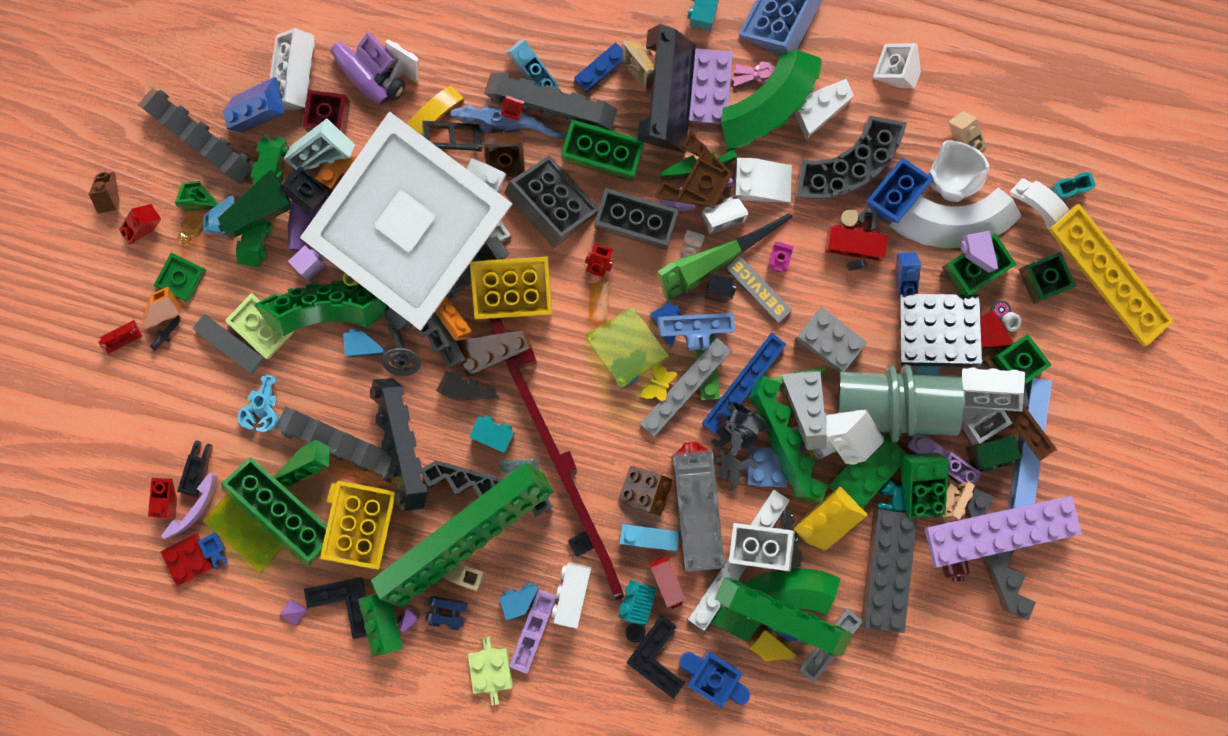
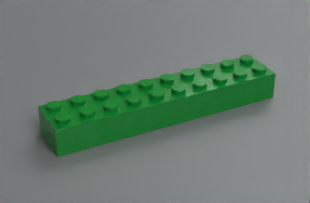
(462, 535)

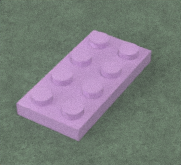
(710, 86)

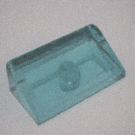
(509, 466)

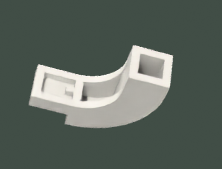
(1041, 199)

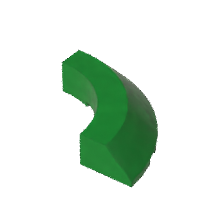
(774, 101)
(320, 304)
(798, 587)

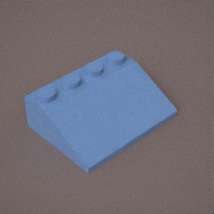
(779, 23)

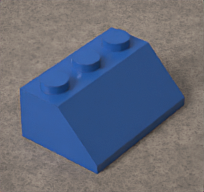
(254, 106)
(899, 191)

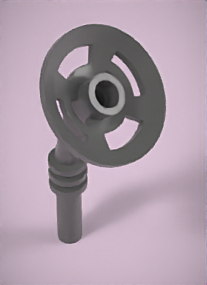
(401, 356)

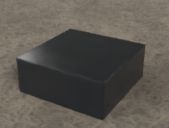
(580, 544)

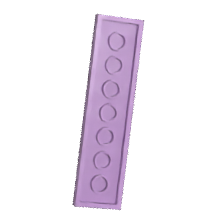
(1002, 531)

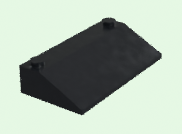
(670, 89)

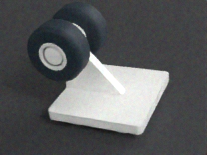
(405, 64)

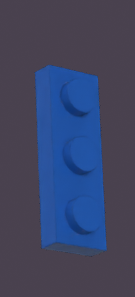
(600, 68)

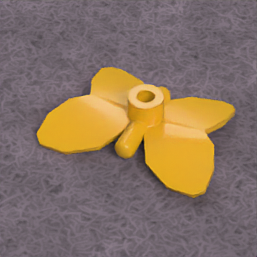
(661, 383)

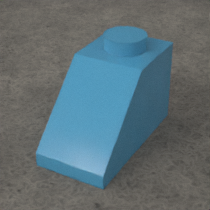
(360, 345)

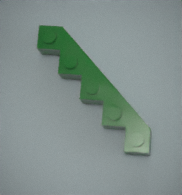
(251, 248)
(786, 442)
(783, 617)

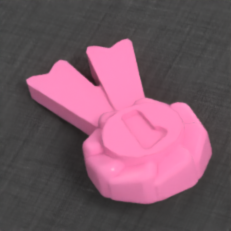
(760, 73)

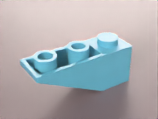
(530, 64)

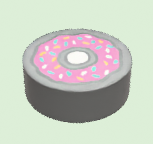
(1001, 308)

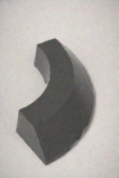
(856, 165)

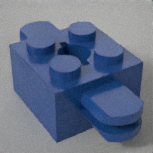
(714, 678)

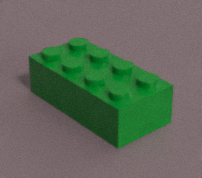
(602, 150)
(866, 478)

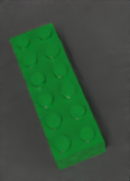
(276, 511)

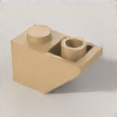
(967, 130)

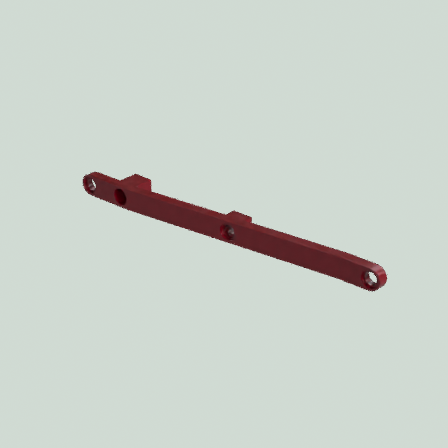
(563, 462)

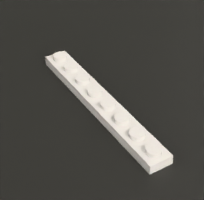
(708, 605)

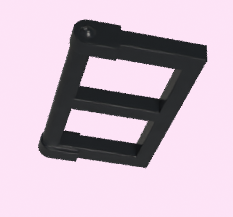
(451, 126)

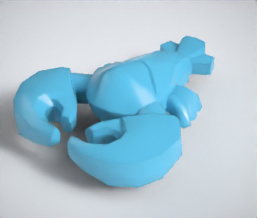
(262, 406)

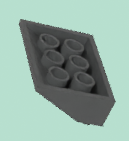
(550, 201)

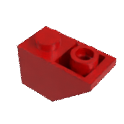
(139, 223)
(162, 498)

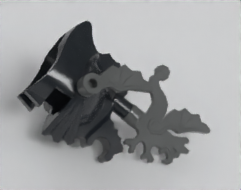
(742, 432)

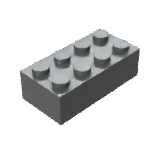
(636, 218)

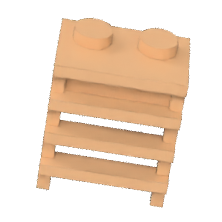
(957, 497)

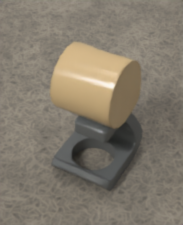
(851, 217)

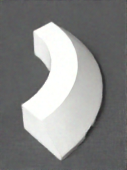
(947, 225)

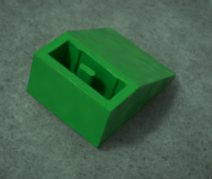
(924, 484)

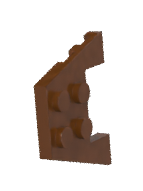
(705, 180)

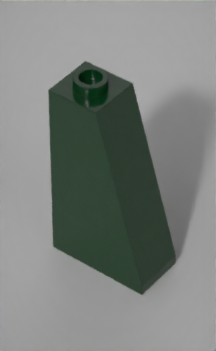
(255, 207)

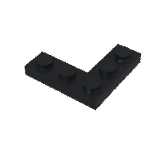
(339, 591)
(643, 658)

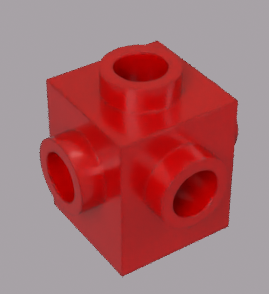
(599, 260)

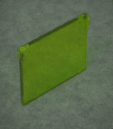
(626, 346)

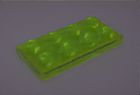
(243, 533)

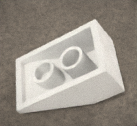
(762, 181)

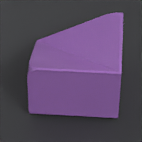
(407, 619)

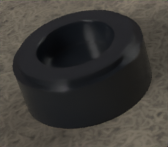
(857, 264)
(635, 632)

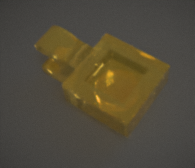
(192, 226)

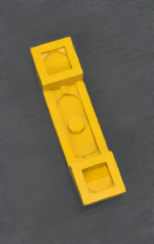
(436, 108)

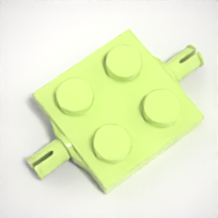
(490, 670)

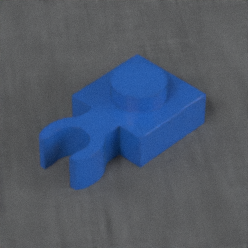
(212, 547)

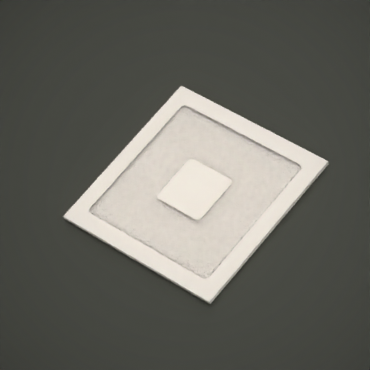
(406, 220)

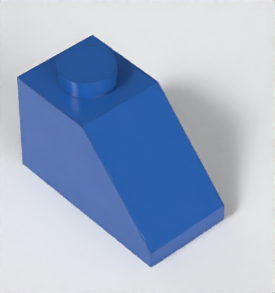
(666, 310)

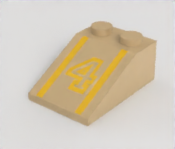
(639, 62)

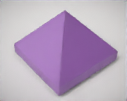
(293, 612)

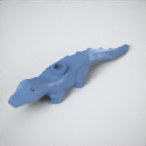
(491, 119)

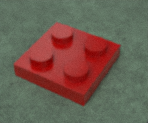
(186, 560)

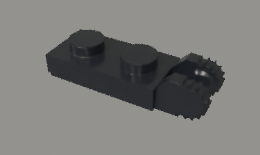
(194, 469)

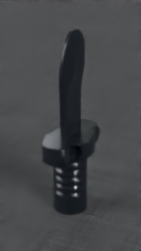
(163, 336)

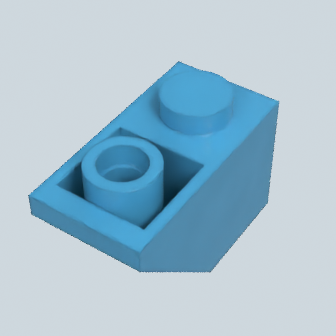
(211, 221)
(517, 603)

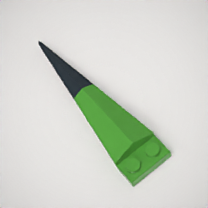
(691, 271)

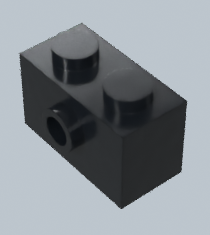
(720, 288)

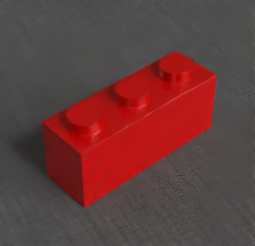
(856, 243)

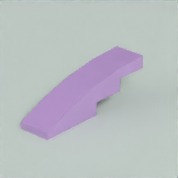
(532, 631)

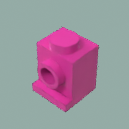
(780, 249)

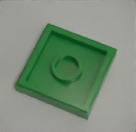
(180, 277)

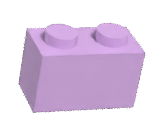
(308, 262)

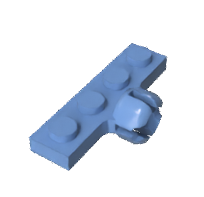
(696, 328)

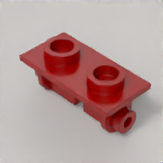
(120, 337)

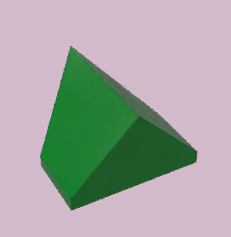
(194, 197)

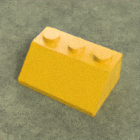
(830, 520)

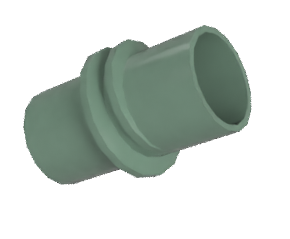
(904, 401)

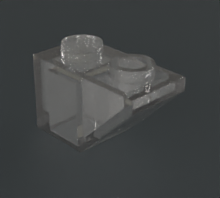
(691, 244)

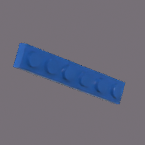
(745, 380)

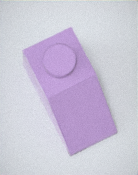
(980, 250)

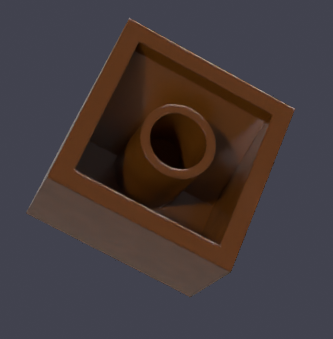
(505, 152)

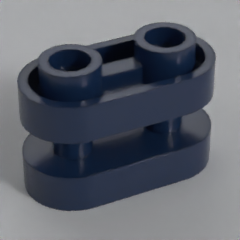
(436, 617)

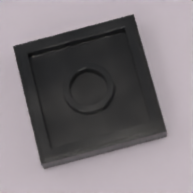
(304, 190)

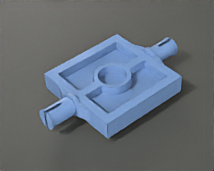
(769, 469)

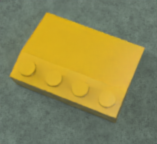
(511, 287)
(358, 525)

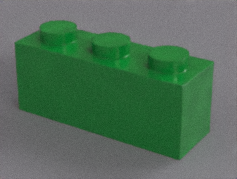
(380, 625)

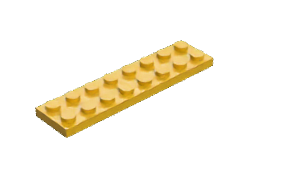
(1111, 275)

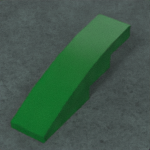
(684, 167)

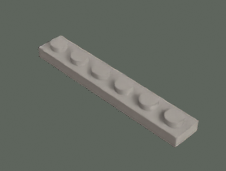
(686, 387)

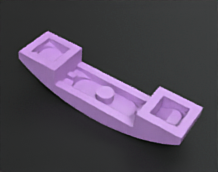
(208, 489)

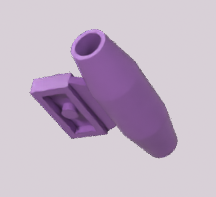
(364, 65)
(297, 224)

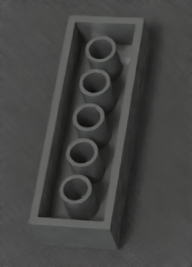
(888, 571)

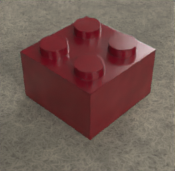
(324, 106)

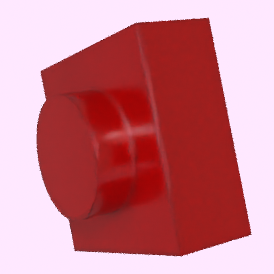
(512, 108)

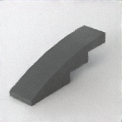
(442, 341)
(228, 343)

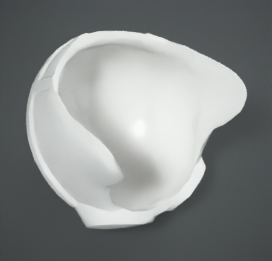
(958, 171)

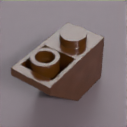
(104, 192)

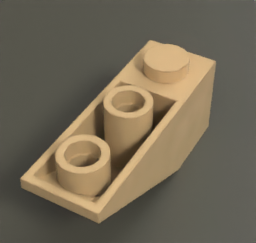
(466, 576)

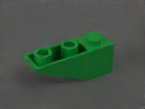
(304, 463)

